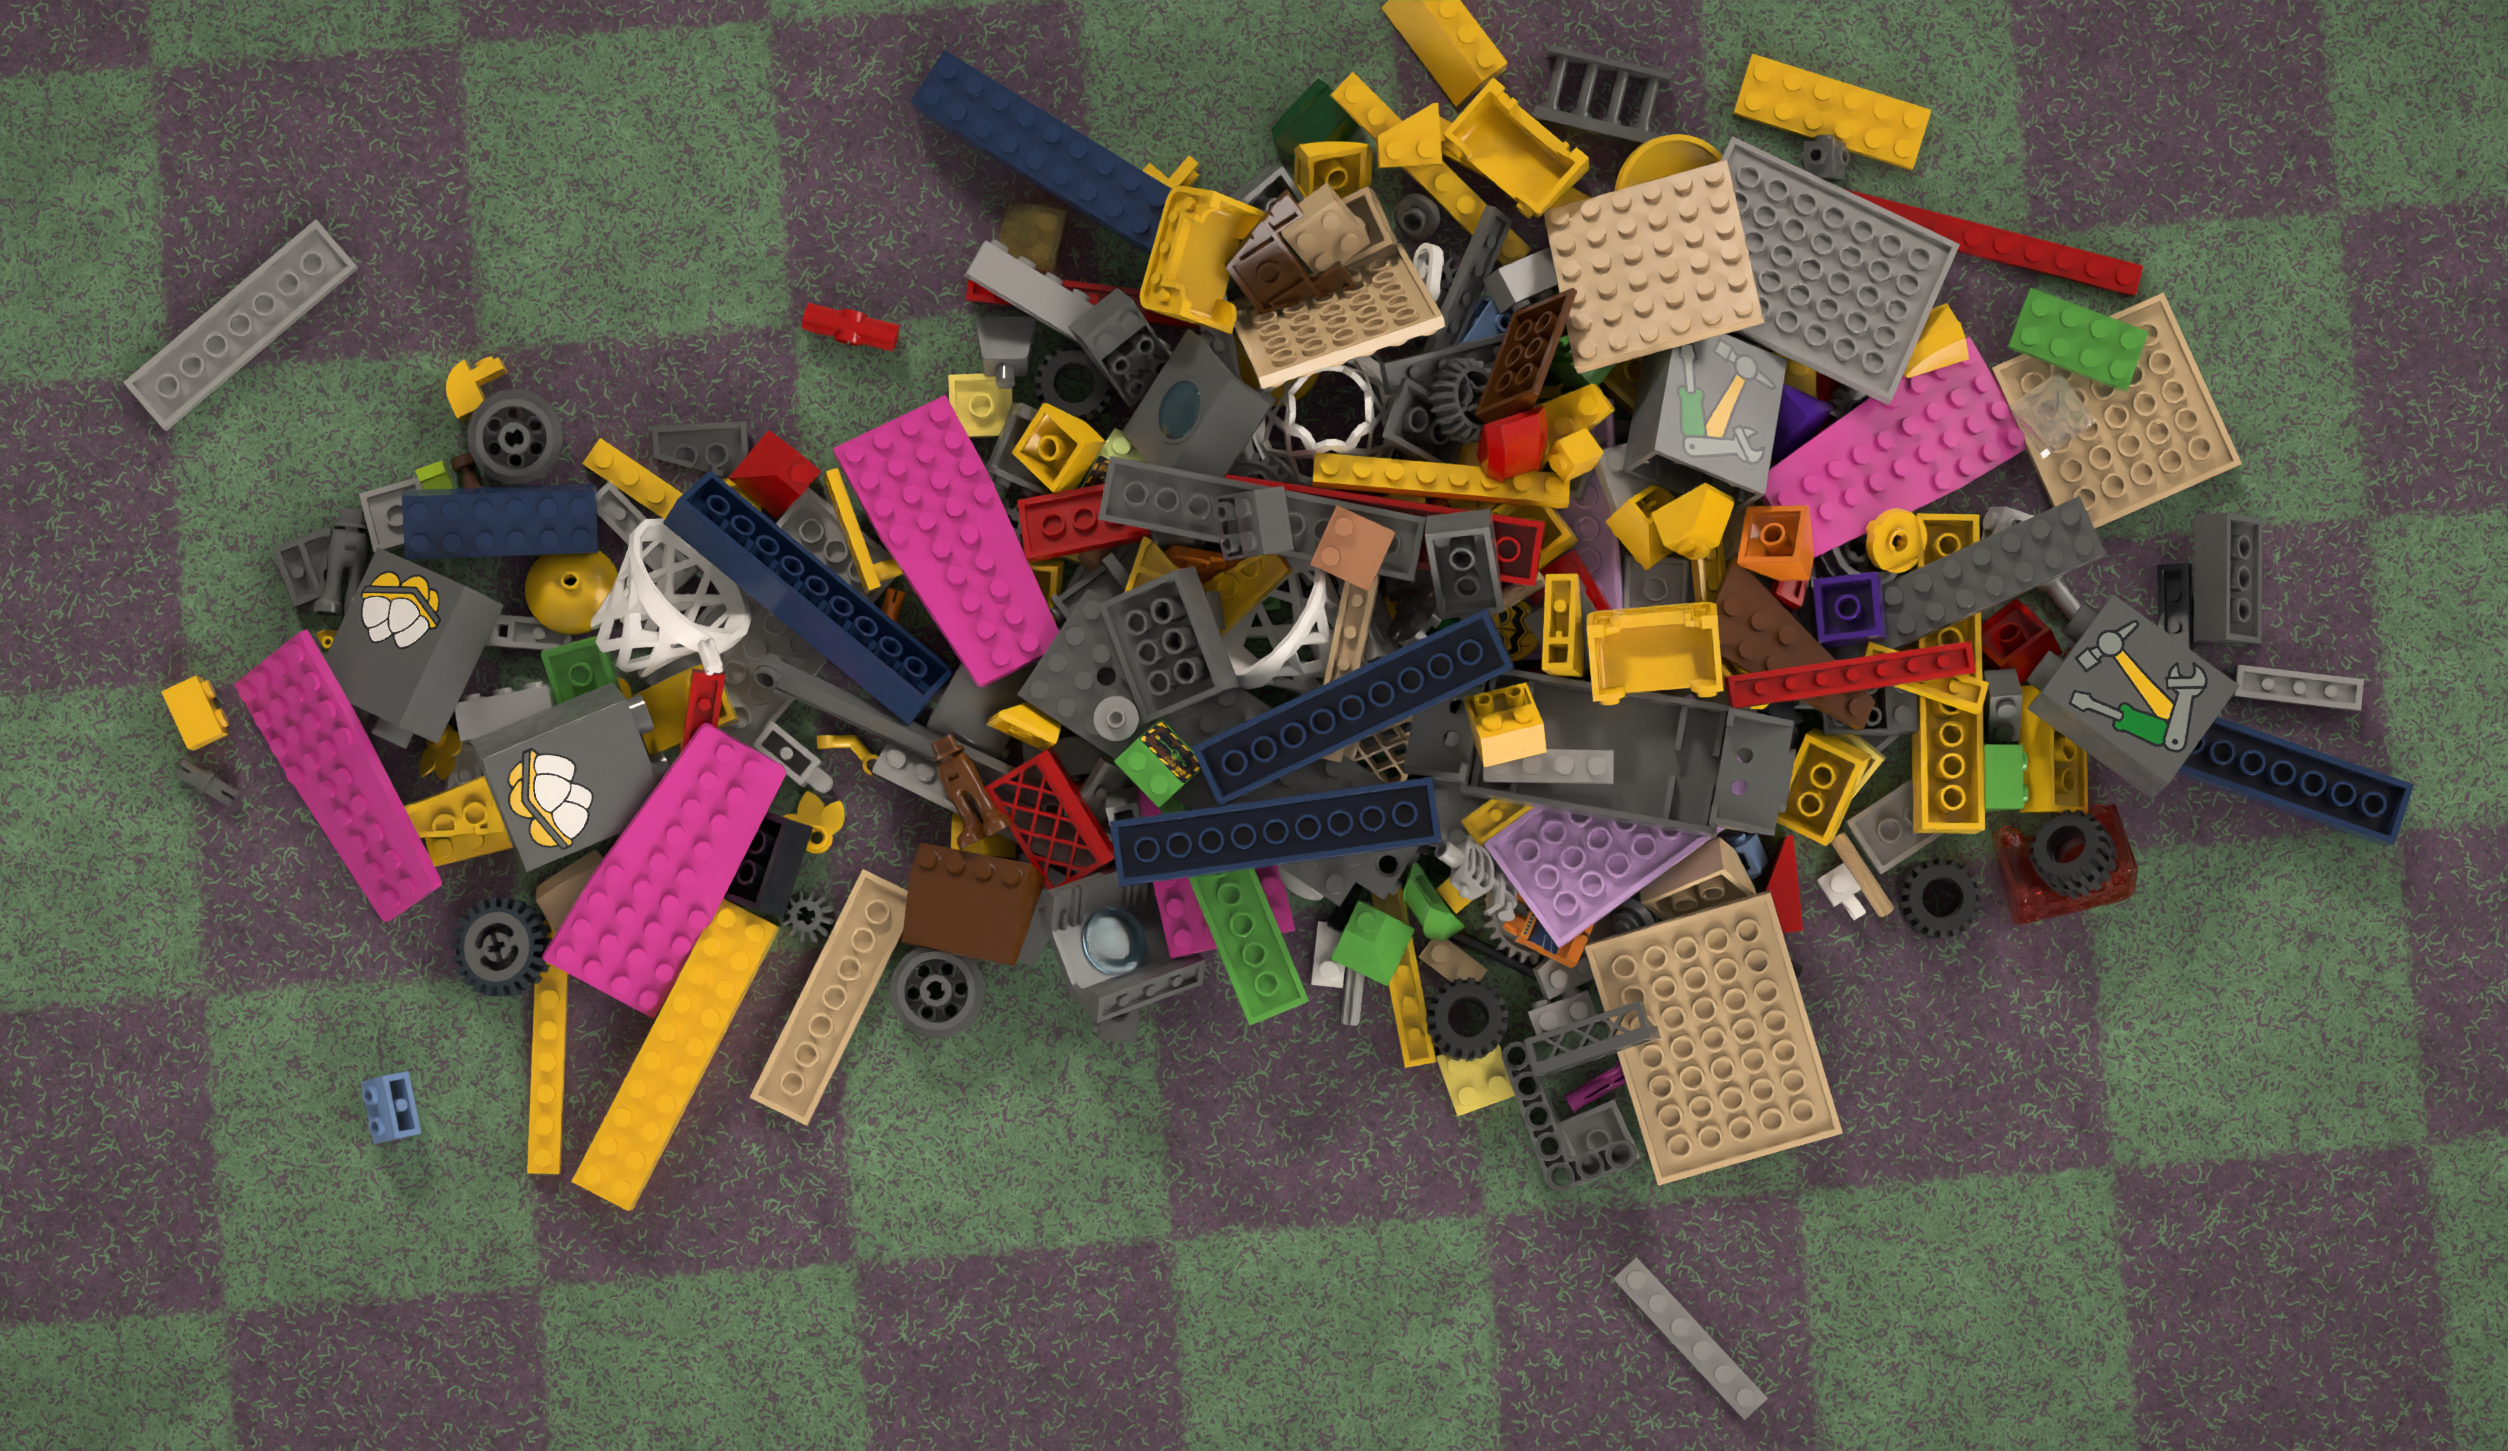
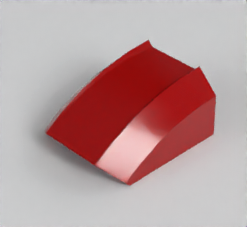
(1513, 445)

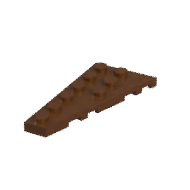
(1764, 636)

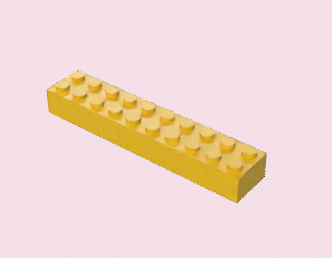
(1949, 740)
(675, 1055)

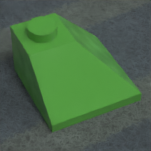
(1372, 943)

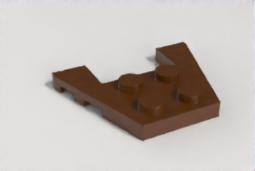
(1270, 270)

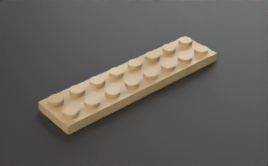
(833, 999)

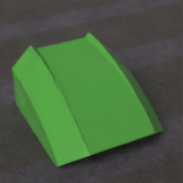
(1428, 906)

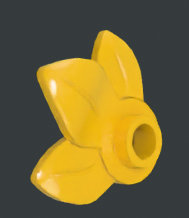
(441, 755)
(822, 818)

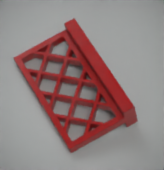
(1073, 804)

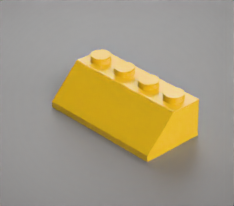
(1447, 44)
(2055, 766)

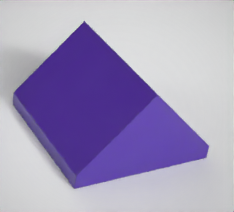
(1797, 421)

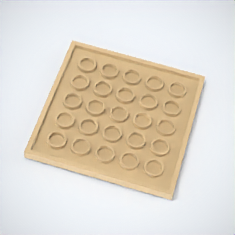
(1653, 266)
(1323, 332)
(2144, 440)

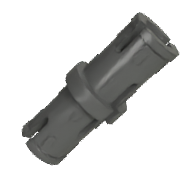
(207, 783)

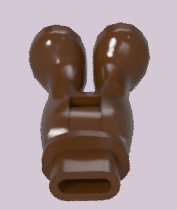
(959, 777)

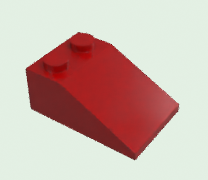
(1784, 887)

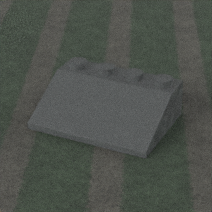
(1169, 644)

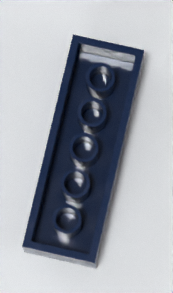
(500, 521)

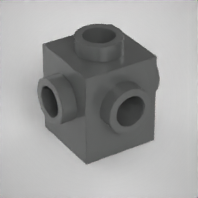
(1825, 158)

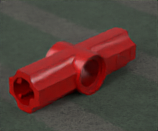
(851, 327)

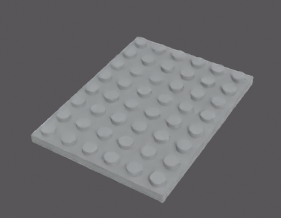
(1835, 273)

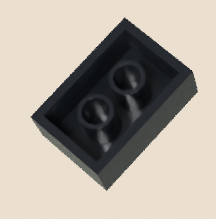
(770, 865)

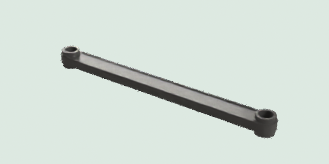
(777, 674)

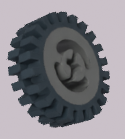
(477, 947)

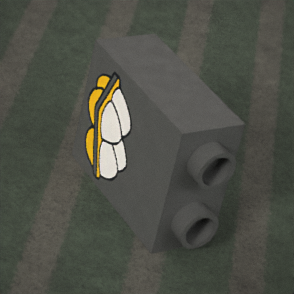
(409, 647)
(570, 773)

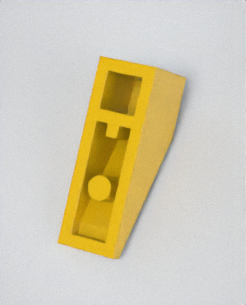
(1563, 627)

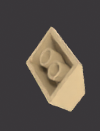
(1699, 881)

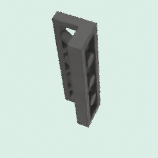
(1593, 1051)

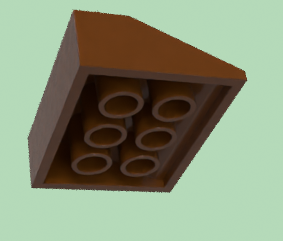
(1524, 358)
(970, 903)

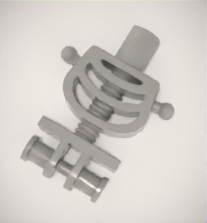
(1475, 875)

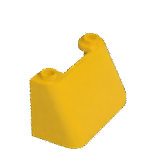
(1515, 150)
(1189, 255)
(1654, 650)

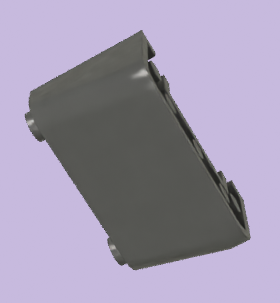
(967, 708)

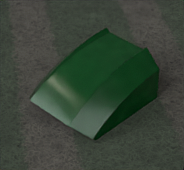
(1313, 119)

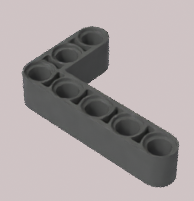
(1552, 1128)

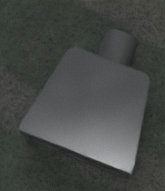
(1006, 347)

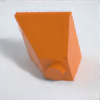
(1777, 542)

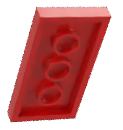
(1070, 524)

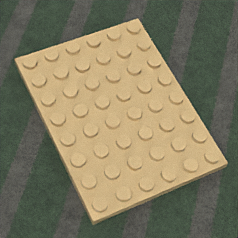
(1735, 1043)

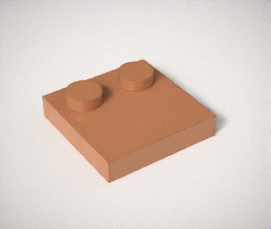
(1353, 548)

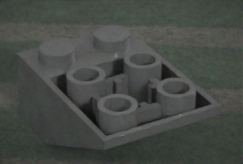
(1121, 345)
(1891, 715)

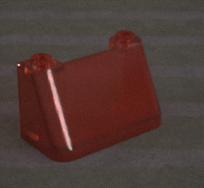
(2033, 900)

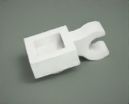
(1840, 887)

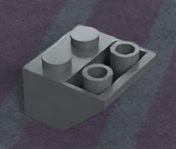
(1253, 523)

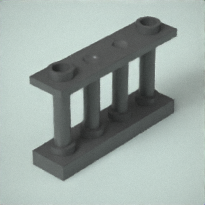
(1579, 120)

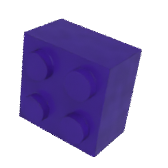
(1849, 609)

